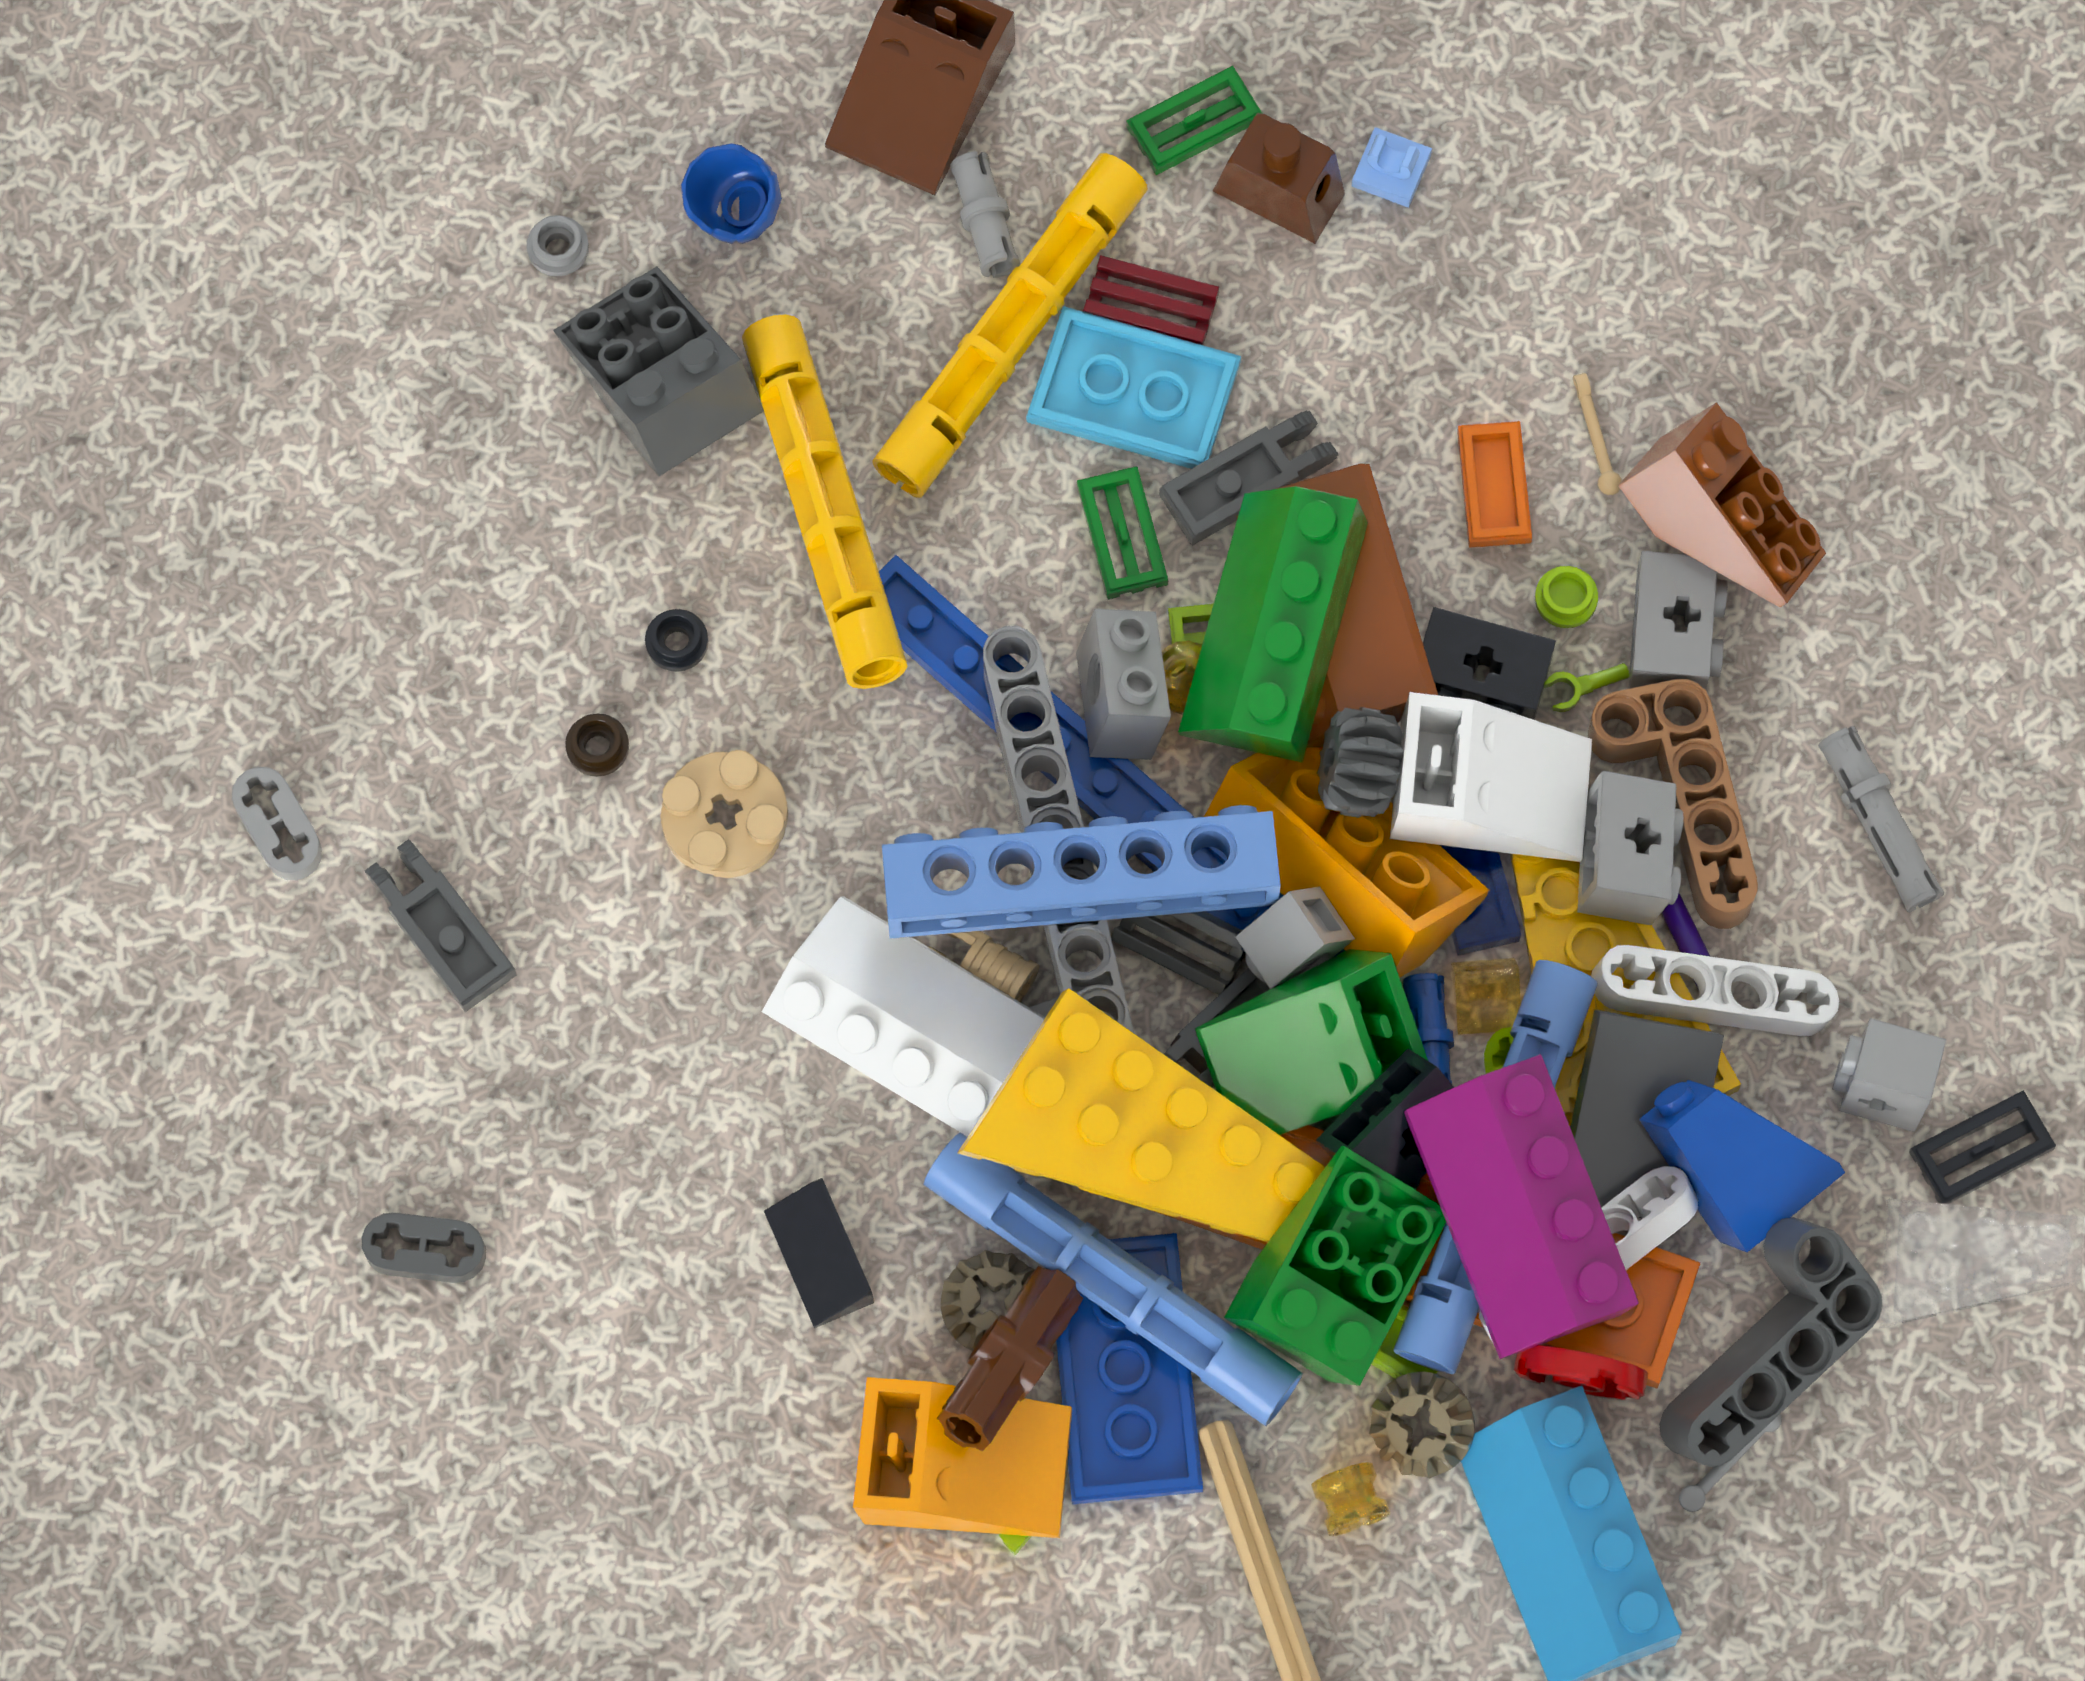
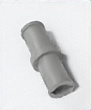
(984, 214)

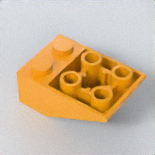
(925, 1480)

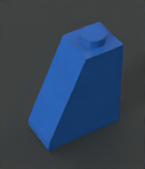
(1736, 1161)

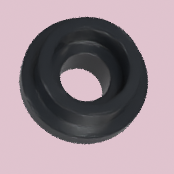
(668, 623)

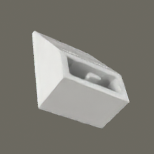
(1489, 780)

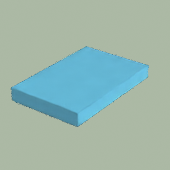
(1133, 388)

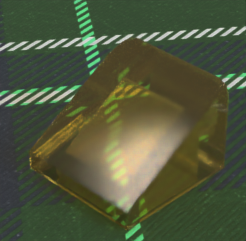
(1485, 991)

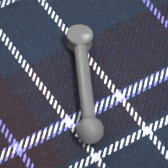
(1693, 1497)

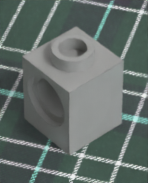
(1294, 936)

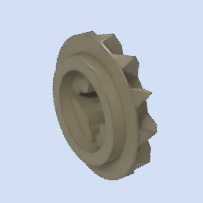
(961, 1293)
(1449, 1413)

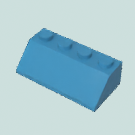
(1568, 1539)

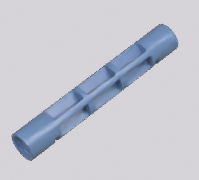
(1116, 1281)
(1444, 1300)

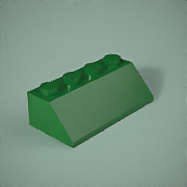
(1275, 621)

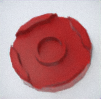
(1572, 1368)

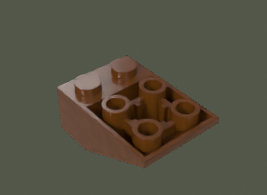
(921, 86)

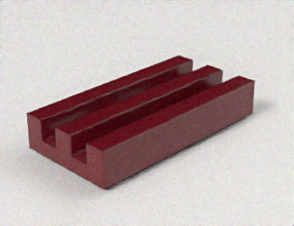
(1158, 280)

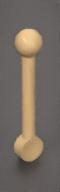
(1609, 480)

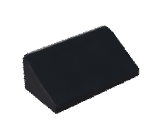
(819, 1254)

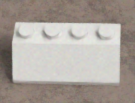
(902, 1015)

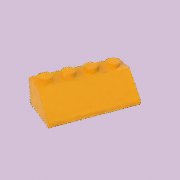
(1386, 890)

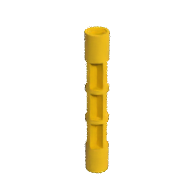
(1011, 323)
(824, 502)

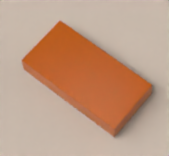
(1494, 484)

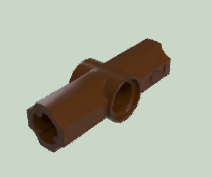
(1010, 1358)

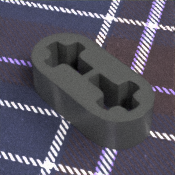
(425, 1232)

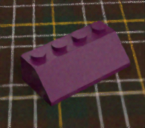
(1521, 1207)

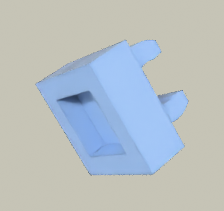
(1391, 167)

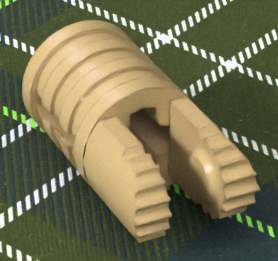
(996, 964)

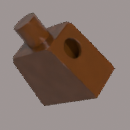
(1278, 176)

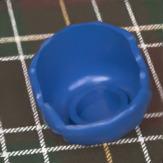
(723, 176)

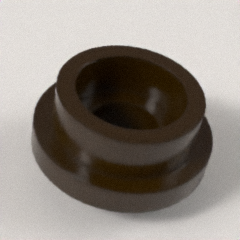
(593, 726)

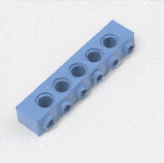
(1052, 897)

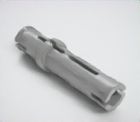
(1870, 798)

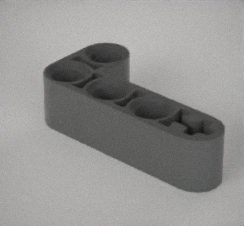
(1709, 1416)

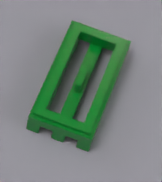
(1204, 140)
(1135, 581)

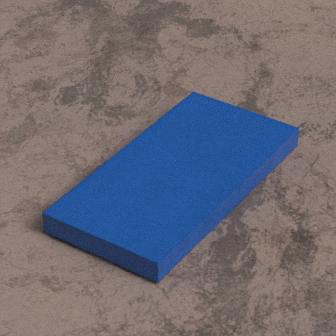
(1128, 1399)

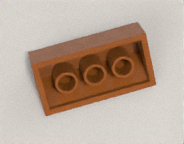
(1378, 641)

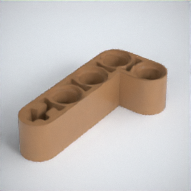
(1701, 804)

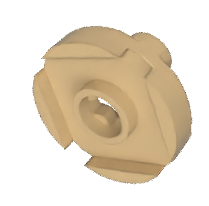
(711, 847)

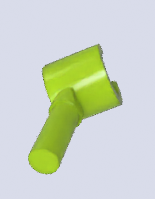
(1586, 683)

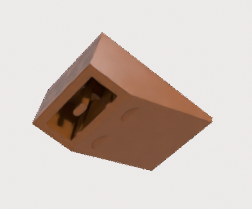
(1723, 508)

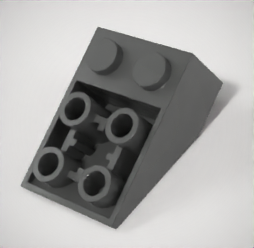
(660, 370)

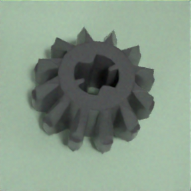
(1360, 762)

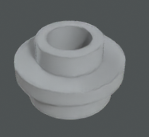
(557, 228)

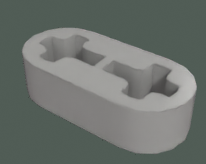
(264, 830)

